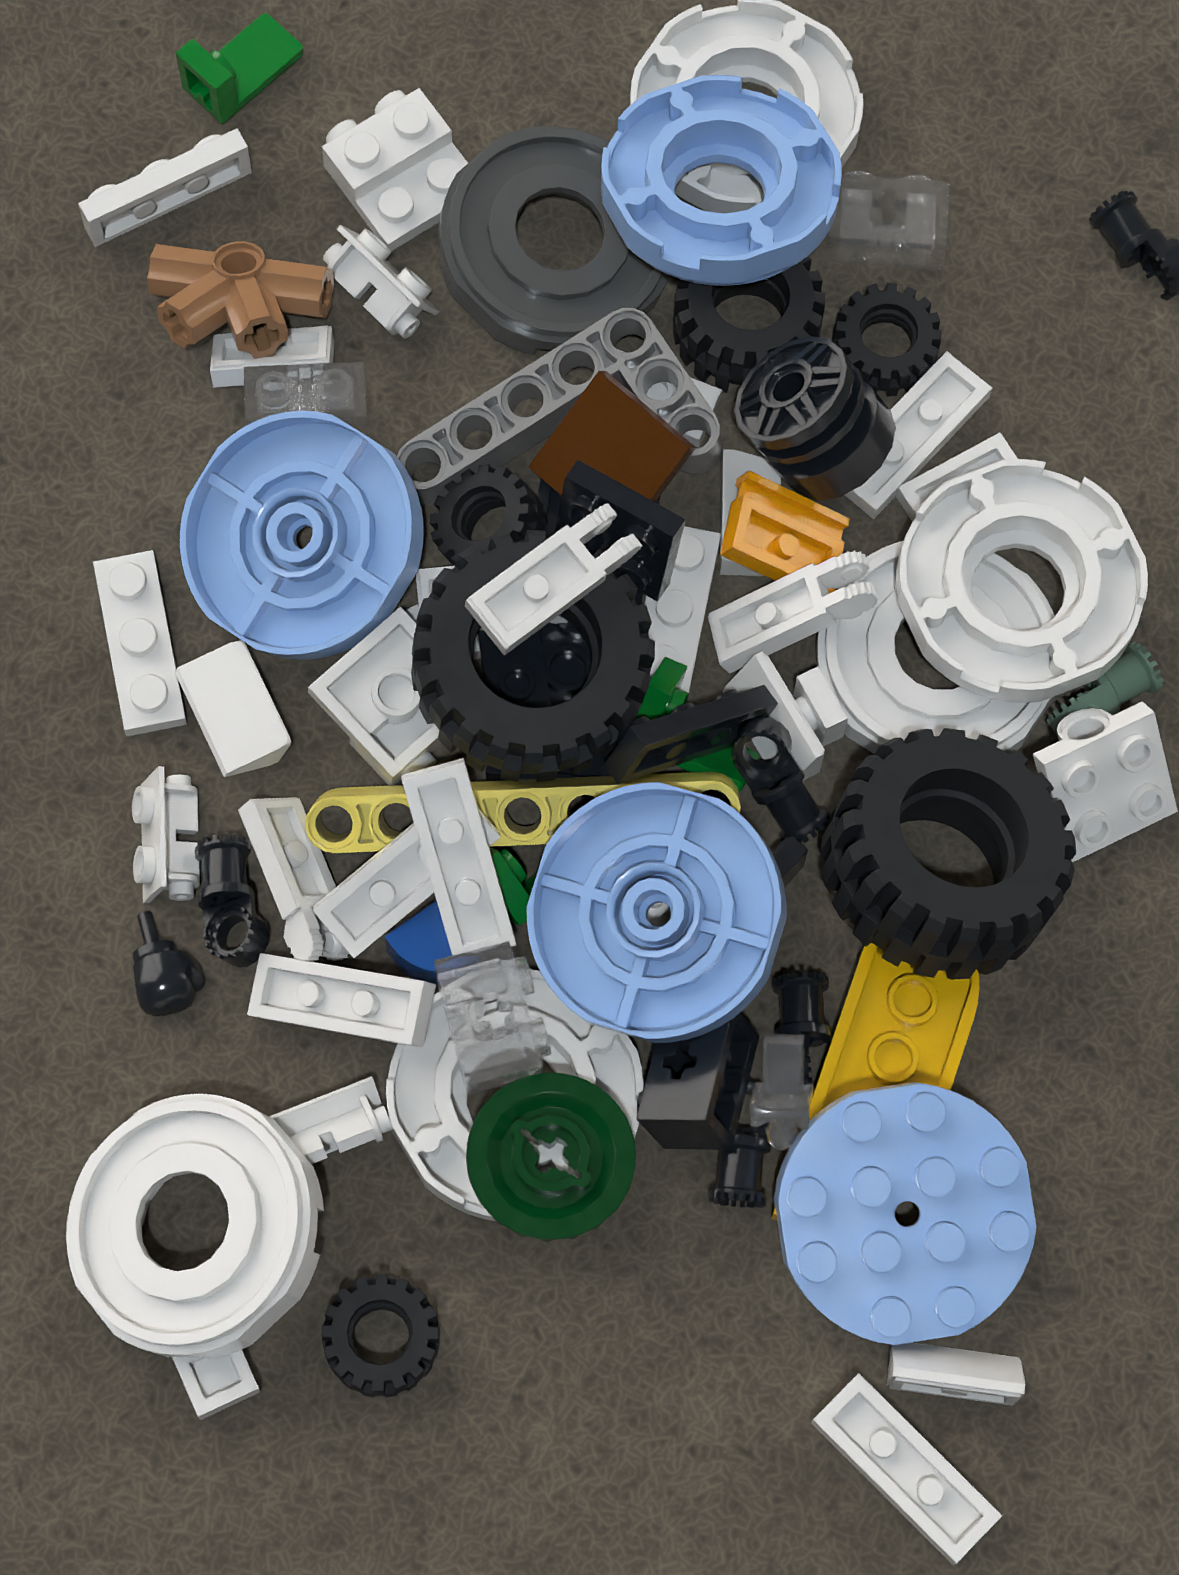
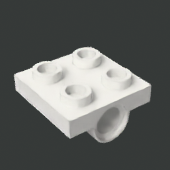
(1108, 774)

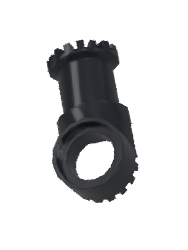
(1138, 241)
(779, 781)
(229, 900)
(803, 1010)
(742, 1167)

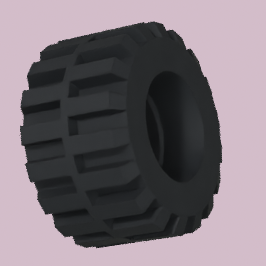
(732, 351)

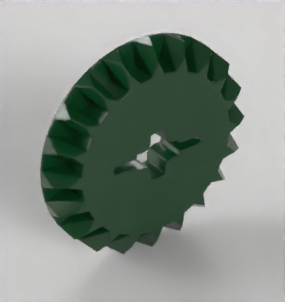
(548, 1112)

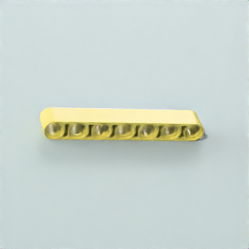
(492, 797)

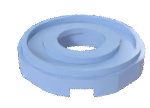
(722, 123)

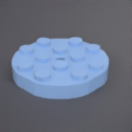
(245, 524)
(595, 899)
(841, 1201)

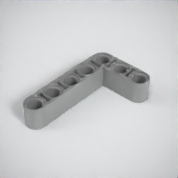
(545, 381)

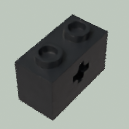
(699, 1088)

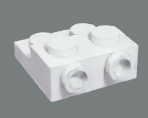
(395, 165)
(375, 701)

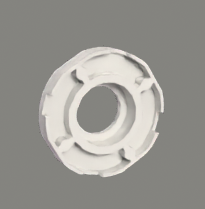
(765, 46)
(1037, 511)
(886, 702)
(431, 1101)
(265, 1250)

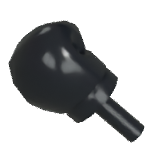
(162, 974)

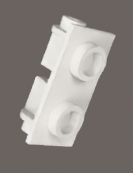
(398, 294)
(163, 812)
(336, 1120)

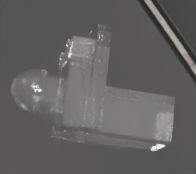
(783, 1095)

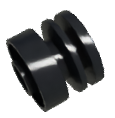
(815, 418)

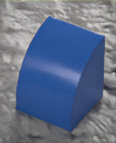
(418, 944)

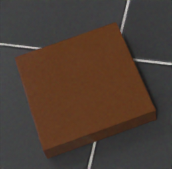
(616, 437)

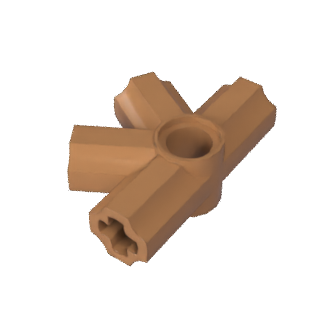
(238, 289)

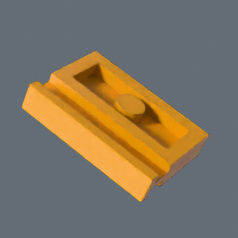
(779, 529)

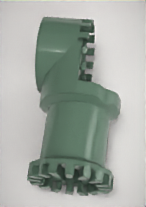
(1122, 682)

